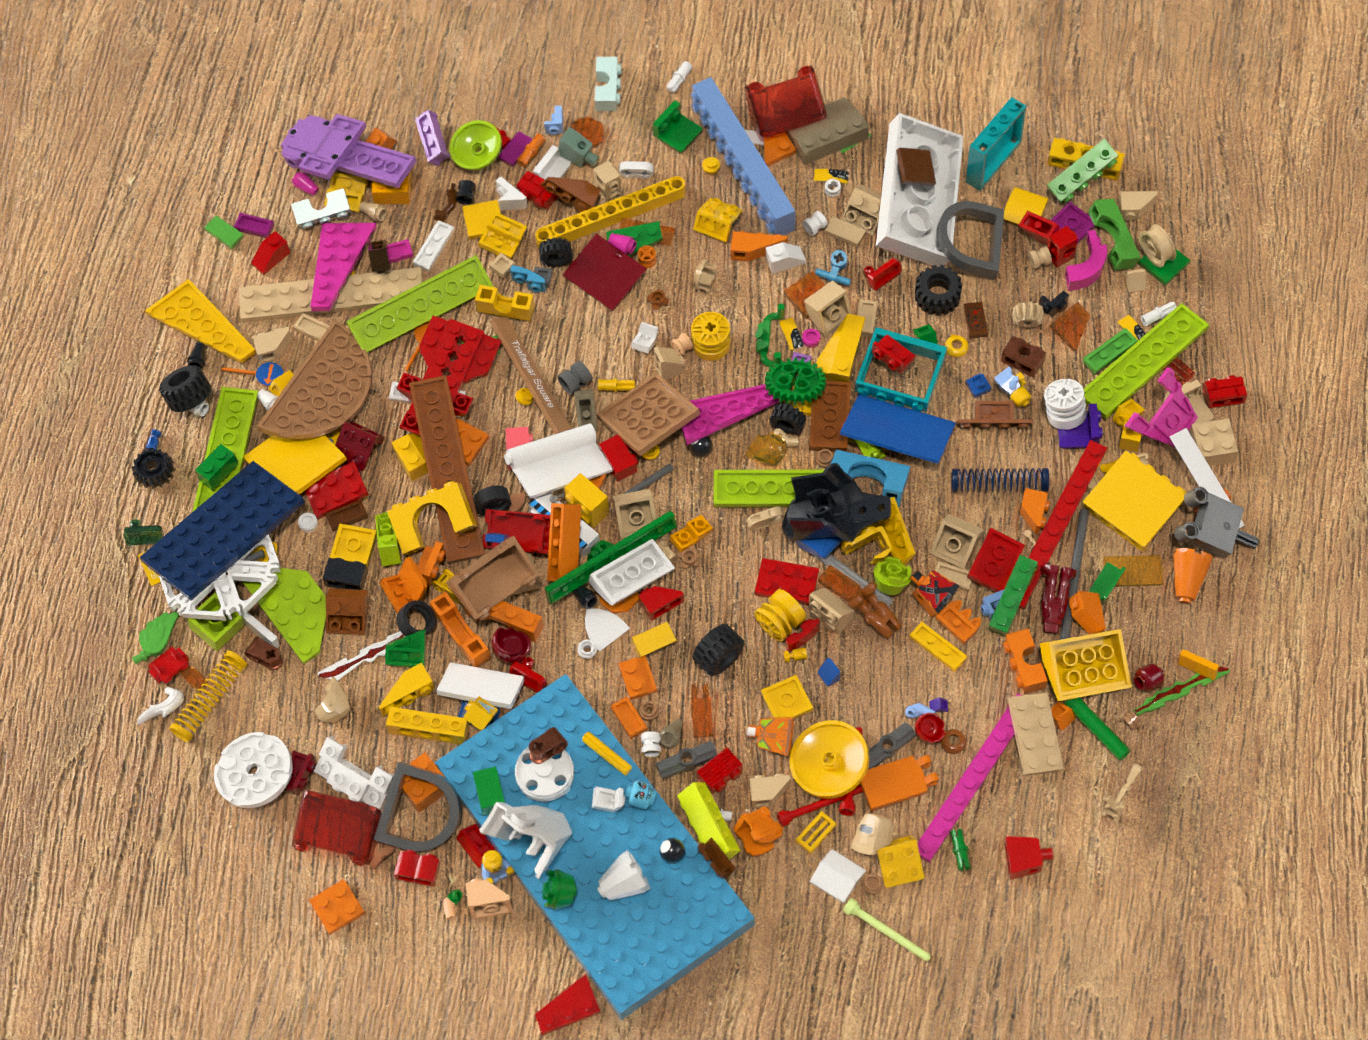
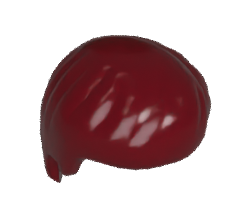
(510, 645)

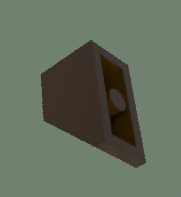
(379, 256)

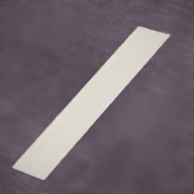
(1197, 464)

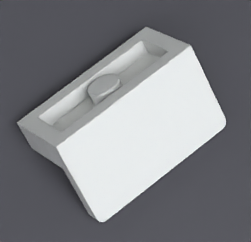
(552, 164)

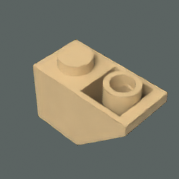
(272, 344)
(768, 790)

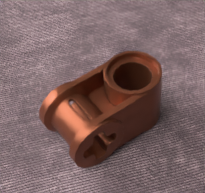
(264, 654)
(547, 745)

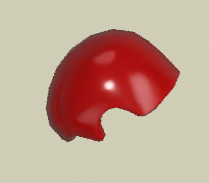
(930, 728)

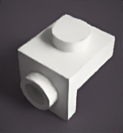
(645, 338)
(608, 799)

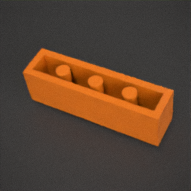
(563, 540)

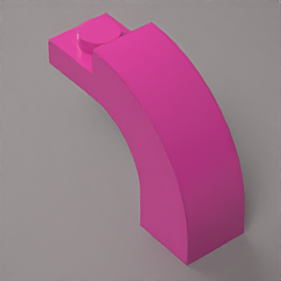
(1086, 273)

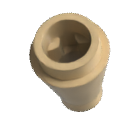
(374, 211)

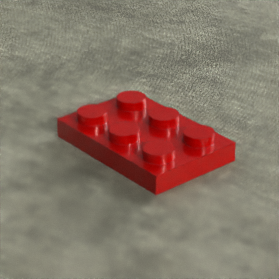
(336, 490)
(995, 560)
(790, 577)

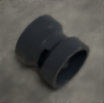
(465, 193)

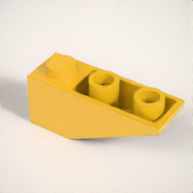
(410, 686)

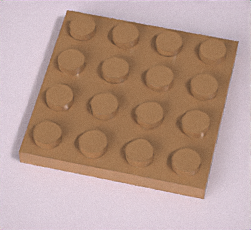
(648, 414)

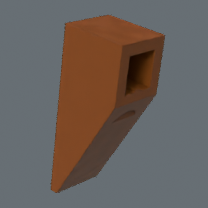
(576, 192)

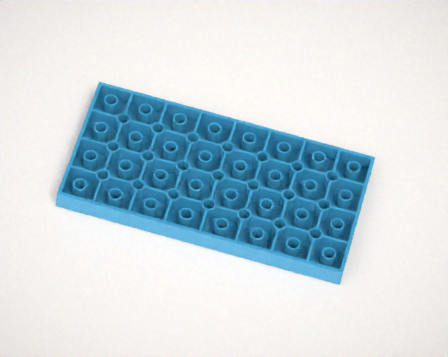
(627, 943)

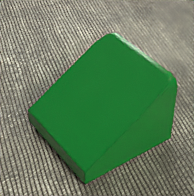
(926, 333)

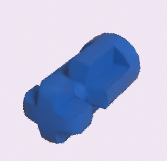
(153, 441)

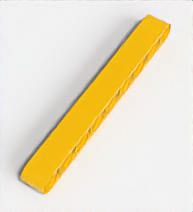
(618, 208)

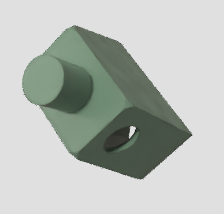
(576, 149)

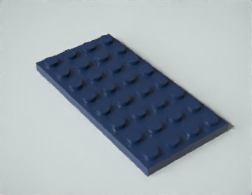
(222, 530)

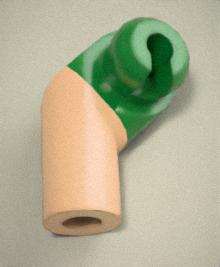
(450, 903)

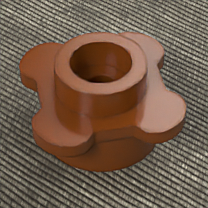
(658, 294)

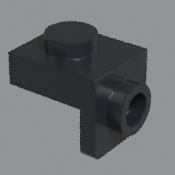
(1057, 304)

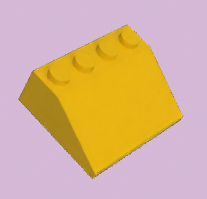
(1086, 664)

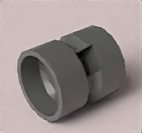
(573, 378)

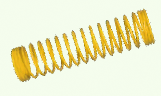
(232, 659)

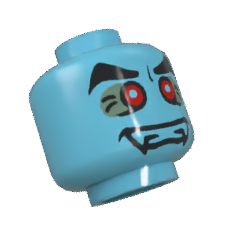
(640, 794)

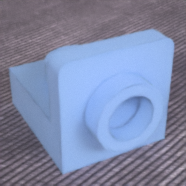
(556, 125)

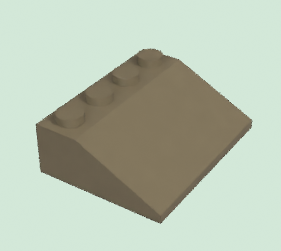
(839, 130)

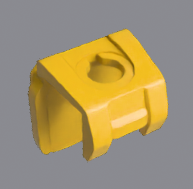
(866, 536)

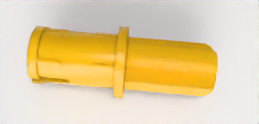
(614, 385)

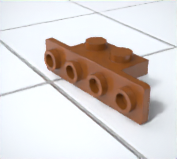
(994, 412)

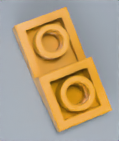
(691, 534)

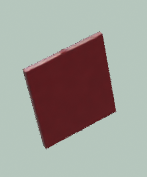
(604, 272)

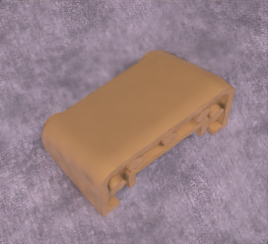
(493, 578)

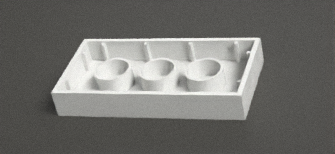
(912, 211)

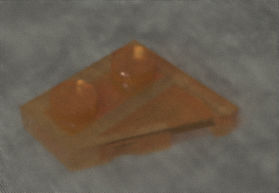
(1071, 325)

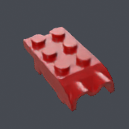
(528, 529)

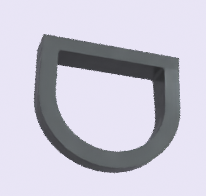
(981, 211)
(382, 832)

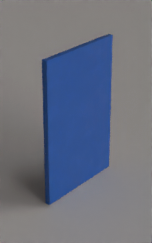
(898, 428)

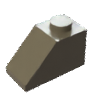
(585, 408)

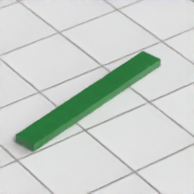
(581, 574)

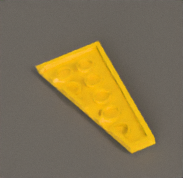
(198, 318)

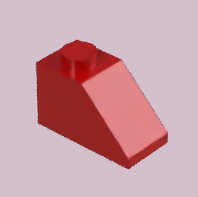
(1038, 227)
(270, 253)
(659, 601)

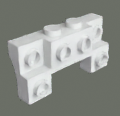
(351, 779)

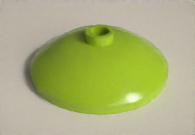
(470, 139)

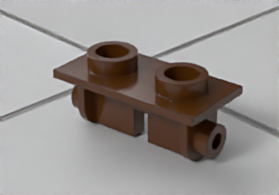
(718, 859)

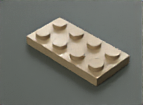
(1035, 734)

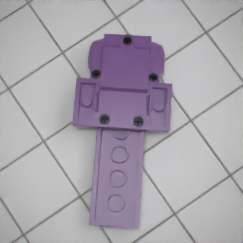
(328, 146)

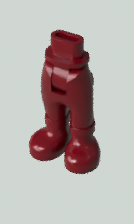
(1052, 607)

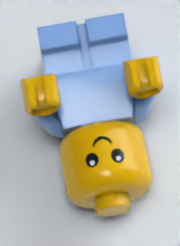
(1014, 387)
(495, 867)

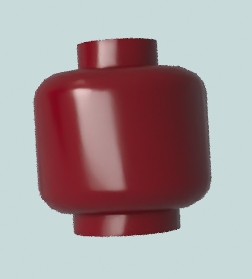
(1149, 678)

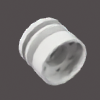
(1065, 404)

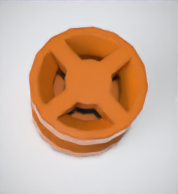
(647, 252)

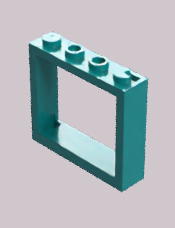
(996, 138)
(916, 347)

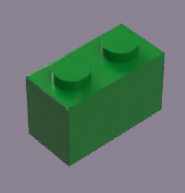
(216, 467)

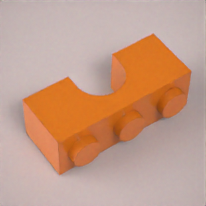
(1029, 677)

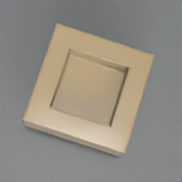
(501, 265)

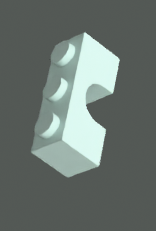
(607, 71)
(336, 207)

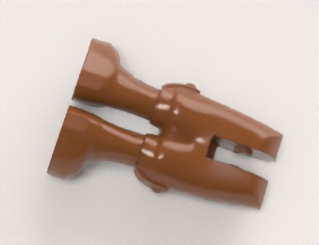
(881, 616)

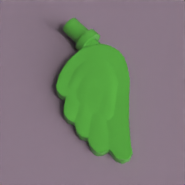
(156, 636)

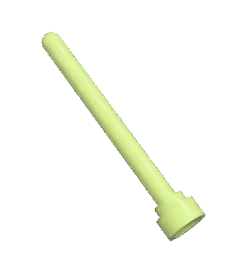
(852, 908)

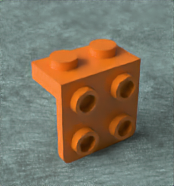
(406, 586)

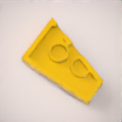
(897, 534)

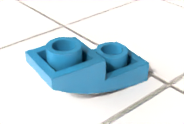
(534, 281)

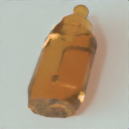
(193, 677)

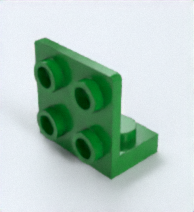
(675, 128)

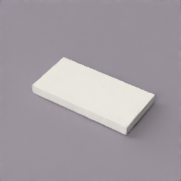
(469, 682)

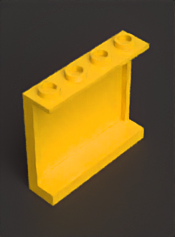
(1134, 500)

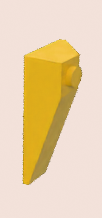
(841, 351)

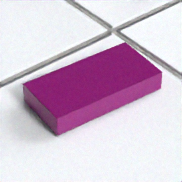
(514, 149)
(254, 225)

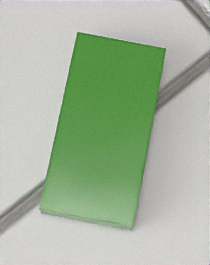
(224, 232)

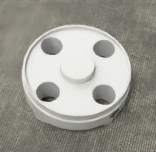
(544, 776)

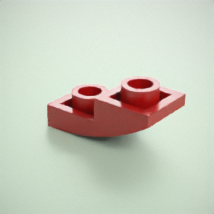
(807, 631)

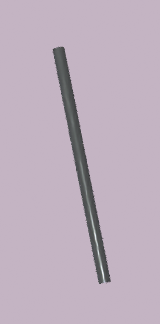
(1076, 564)

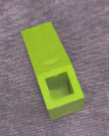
(387, 540)

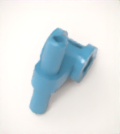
(836, 267)

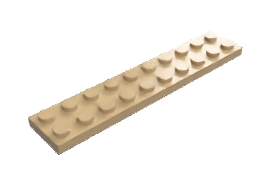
(295, 297)

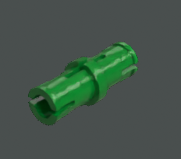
(960, 850)

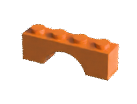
(516, 617)
(459, 631)

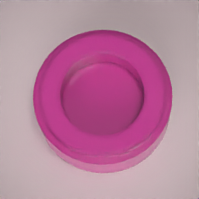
(811, 338)

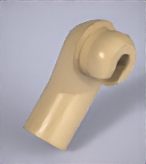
(791, 442)

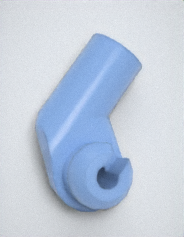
(917, 710)

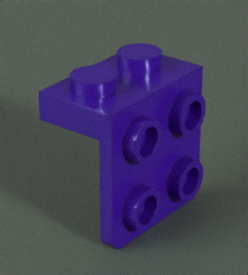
(1081, 435)

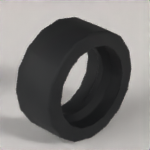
(492, 498)
(423, 608)

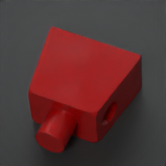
(1025, 856)

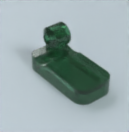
(142, 535)

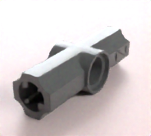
(896, 739)
(675, 765)

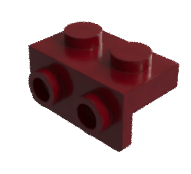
(302, 767)

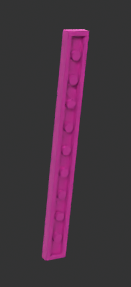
(966, 787)

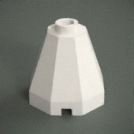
(623, 878)

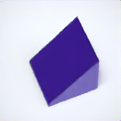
(939, 705)

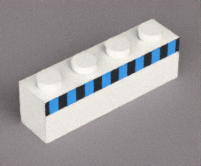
(588, 536)

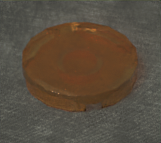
(590, 130)

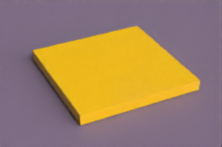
(297, 461)

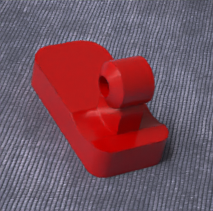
(883, 274)
(531, 679)

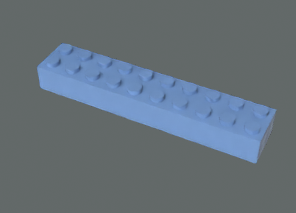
(743, 158)

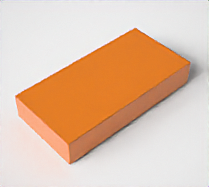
(628, 717)

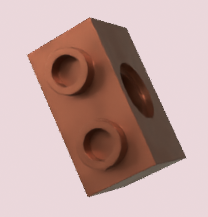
(1028, 365)

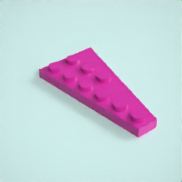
(337, 256)
(725, 409)

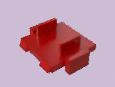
(168, 665)

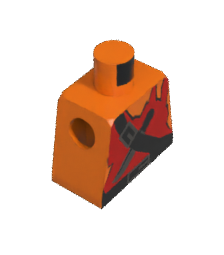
(933, 590)

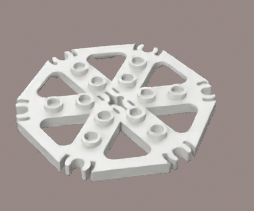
(226, 589)

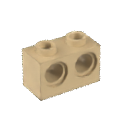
(608, 181)

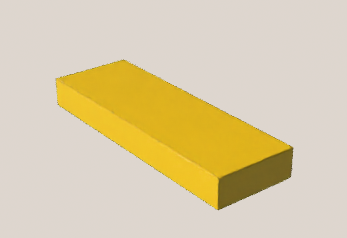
(938, 646)

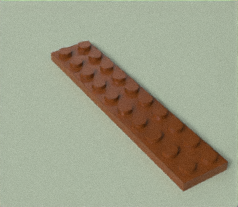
(445, 461)

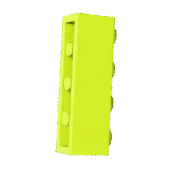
(707, 818)

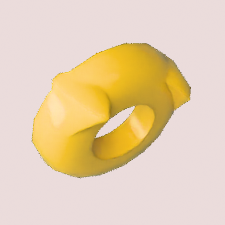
(953, 351)

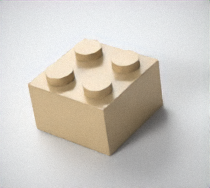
(1215, 441)

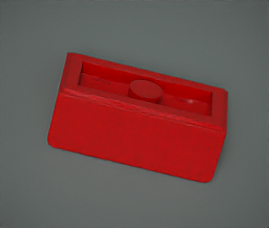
(474, 843)

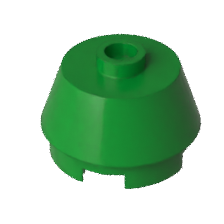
(558, 889)

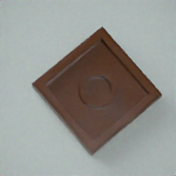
(916, 166)

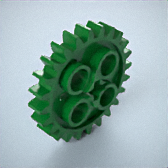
(782, 378)

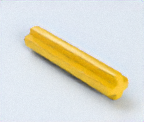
(607, 753)

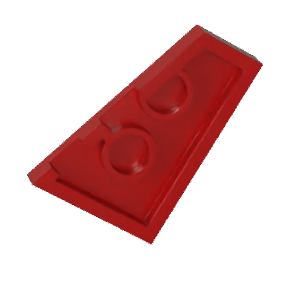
(568, 1007)

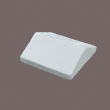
(837, 876)

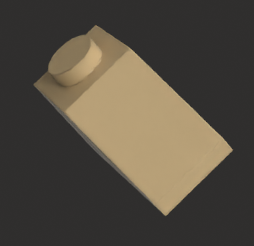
(1136, 203)
(668, 362)

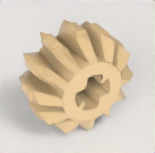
(1028, 314)

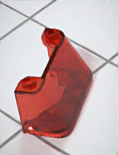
(785, 104)
(336, 826)

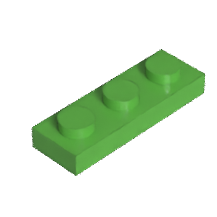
(1109, 351)

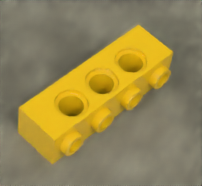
(1059, 158)
(427, 726)

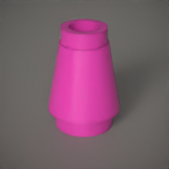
(304, 183)
(623, 243)

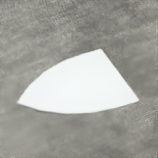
(603, 627)

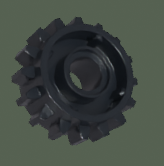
(150, 459)

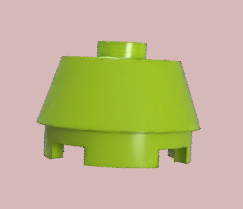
(892, 576)

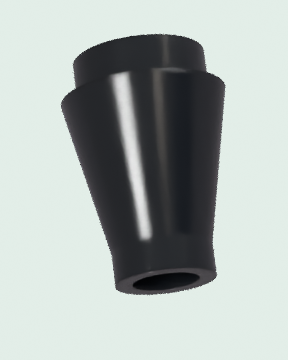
(197, 356)
(585, 597)

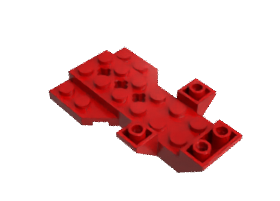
(472, 361)

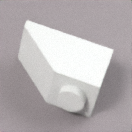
(784, 256)

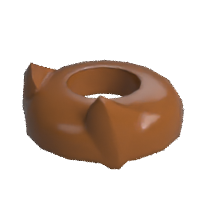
(953, 749)

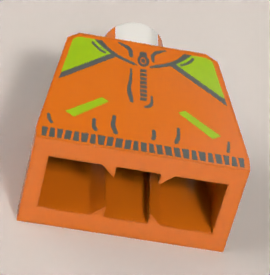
(774, 734)

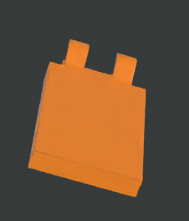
(897, 781)

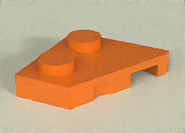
(777, 148)

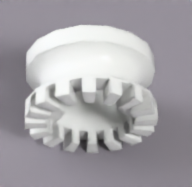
(836, 191)

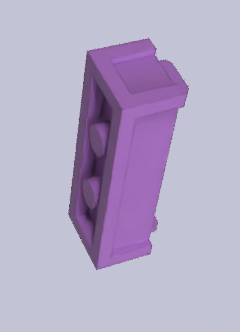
(432, 137)

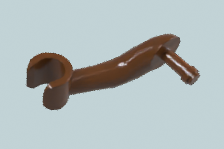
(451, 194)

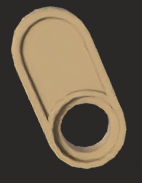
(765, 518)

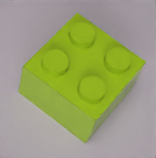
(216, 632)

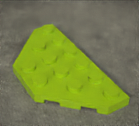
(296, 610)

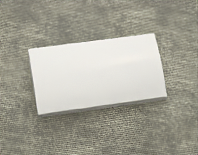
(630, 572)

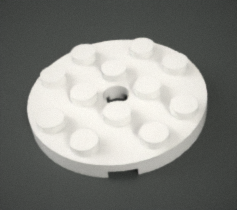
(269, 780)

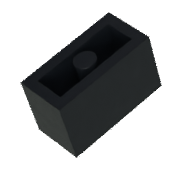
(345, 574)

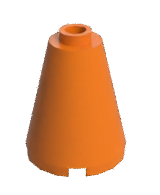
(1189, 573)

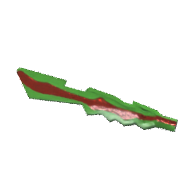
(1177, 691)

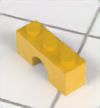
(492, 302)

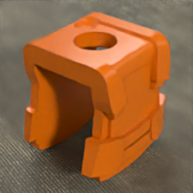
(758, 831)

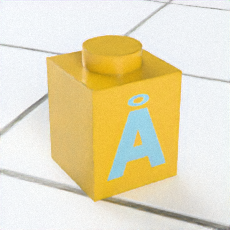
(479, 713)

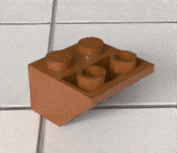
(346, 611)

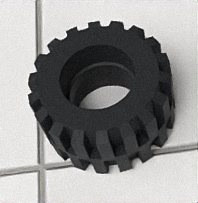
(942, 278)
(185, 388)
(718, 649)

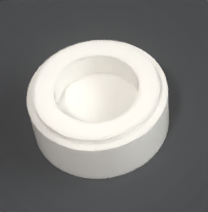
(307, 522)

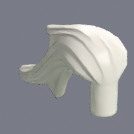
(169, 705)

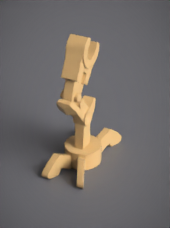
(1115, 808)

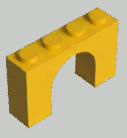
(405, 516)

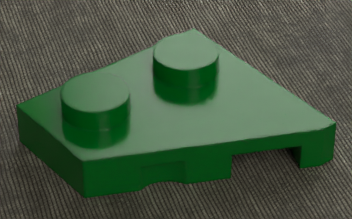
(407, 650)

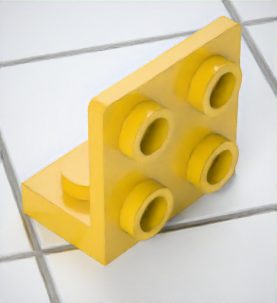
(716, 218)
(900, 862)

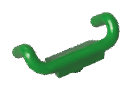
(763, 336)

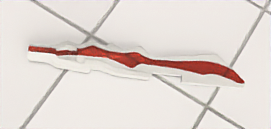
(367, 654)

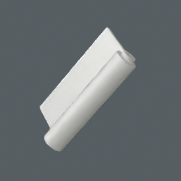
(557, 460)

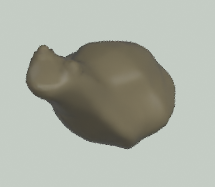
(671, 734)

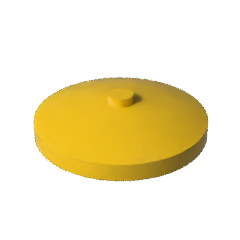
(829, 759)

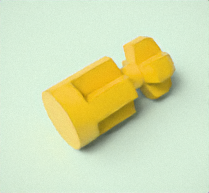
(797, 654)

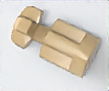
(667, 551)

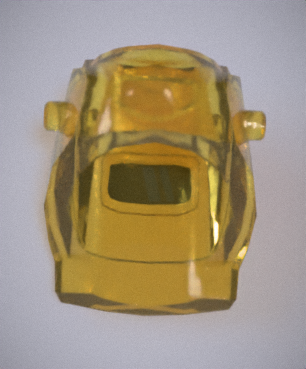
(768, 449)

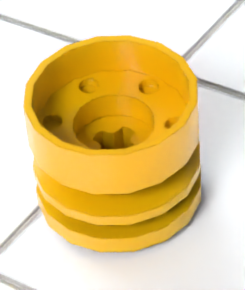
(710, 336)
(780, 615)

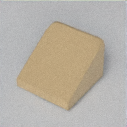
(1136, 280)

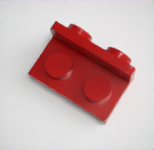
(893, 354)

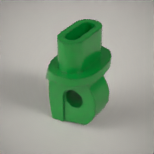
(598, 548)

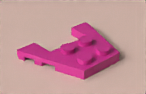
(1171, 417)

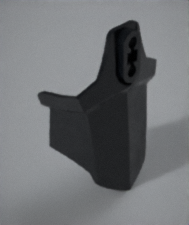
(832, 506)

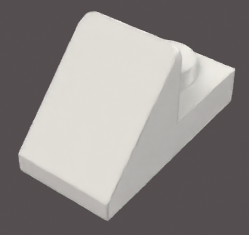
(510, 197)

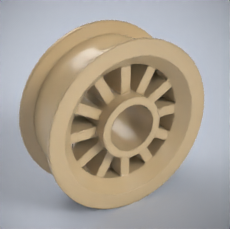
(1157, 245)

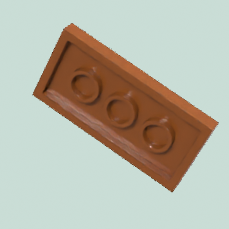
(828, 417)

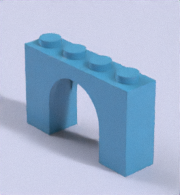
(890, 474)

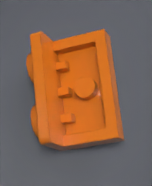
(430, 561)

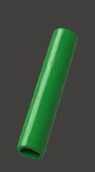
(1098, 728)

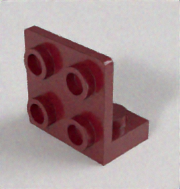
(357, 443)

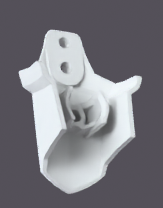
(537, 821)

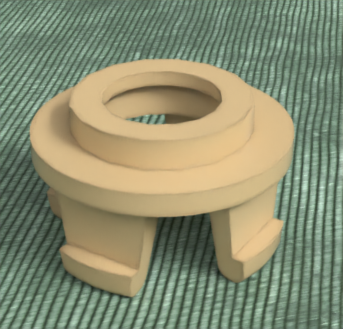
(704, 275)

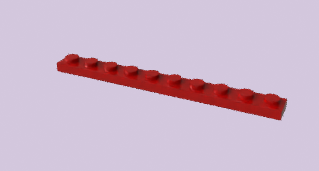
(1064, 511)

